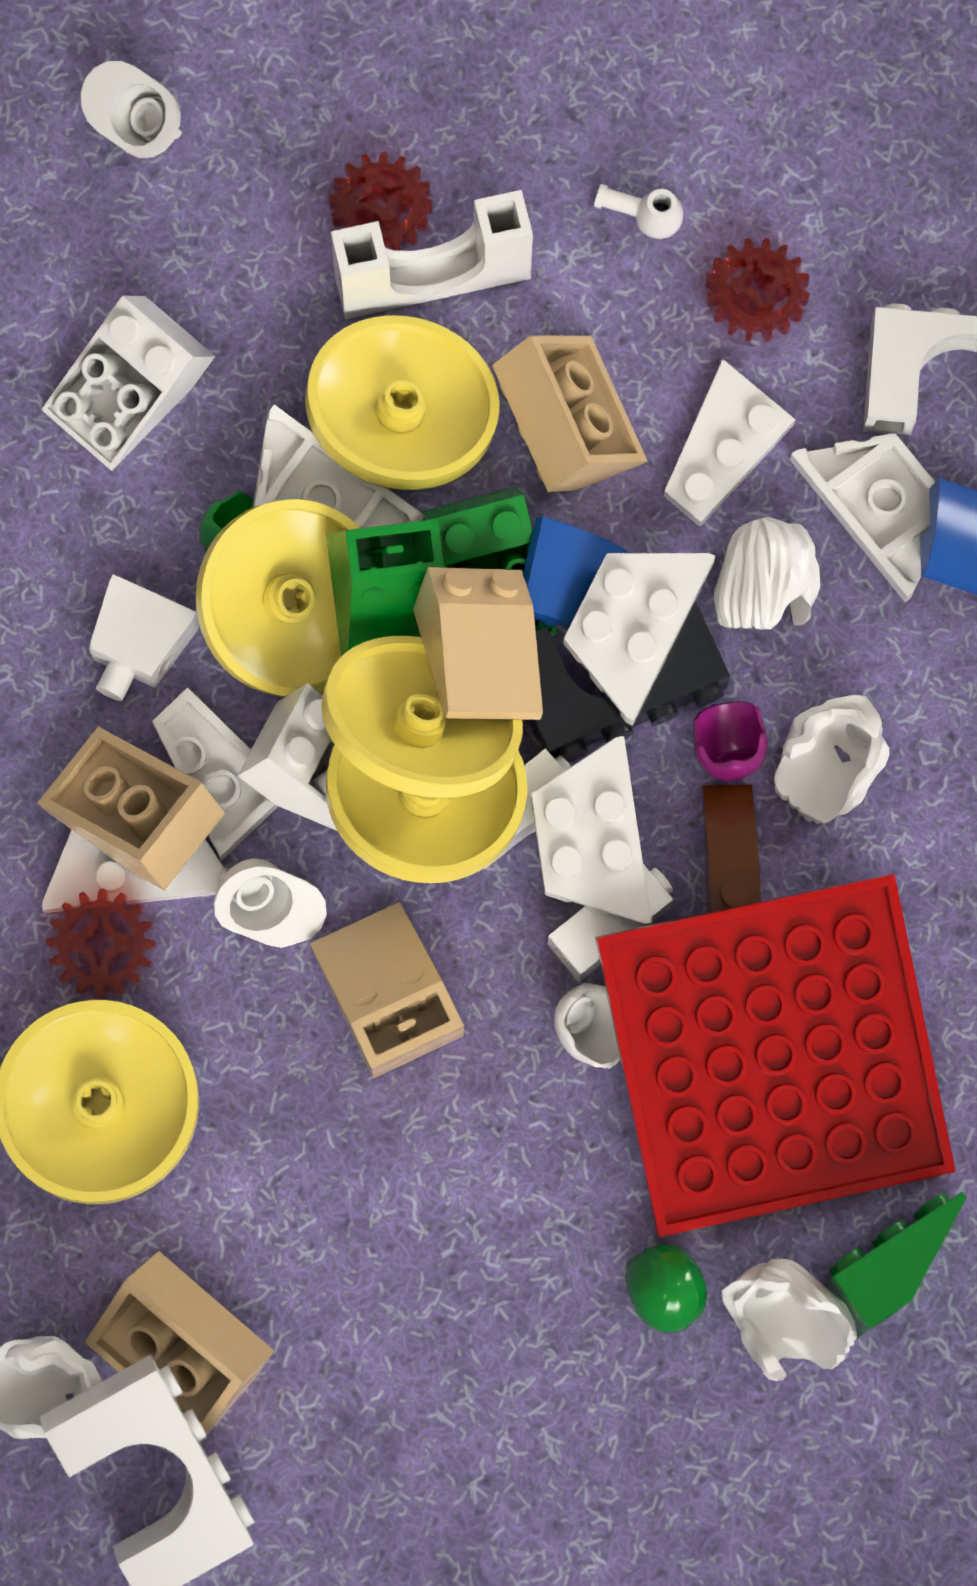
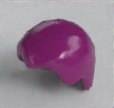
(730, 740)

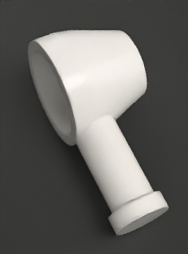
(649, 220)

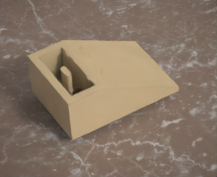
(387, 989)

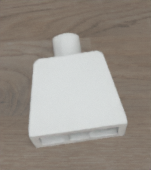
(138, 636)

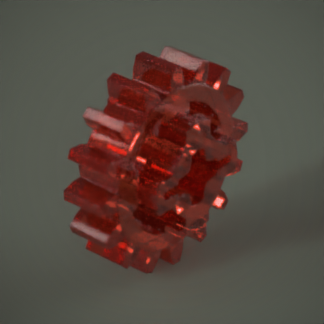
(395, 187)
(772, 274)
(123, 943)

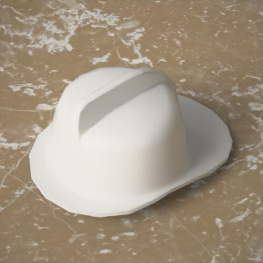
(130, 109)
(268, 904)

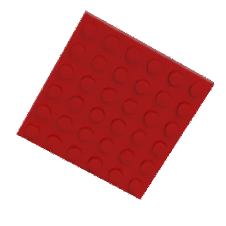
(775, 1054)

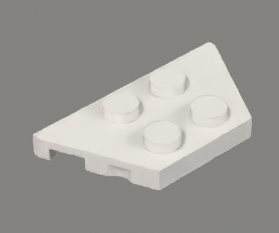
(299, 468)
(878, 498)
(634, 620)
(592, 836)
(89, 869)

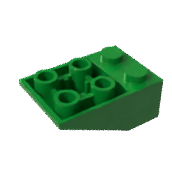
(486, 533)
(379, 578)
(890, 1275)

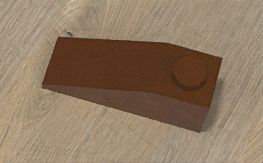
(730, 847)

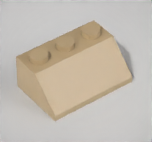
(568, 411)
(182, 1327)

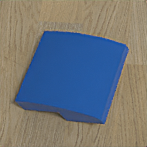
(950, 542)
(562, 568)

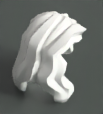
(764, 572)
(810, 768)
(788, 1316)
(36, 1379)

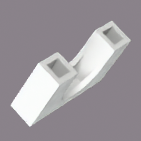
(485, 256)
(898, 350)
(575, 939)
(142, 1409)

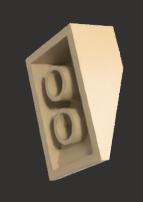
(480, 642)
(133, 807)

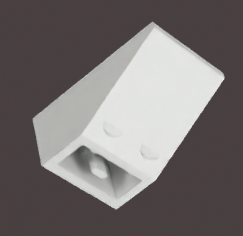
(127, 379)
(293, 757)

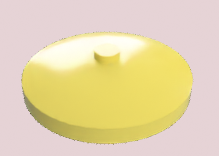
(402, 402)
(271, 596)
(394, 729)
(421, 835)
(97, 1102)

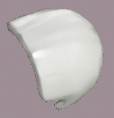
(586, 1026)

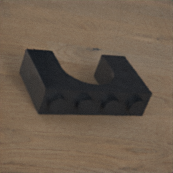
(578, 719)

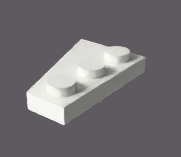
(725, 444)
(213, 755)

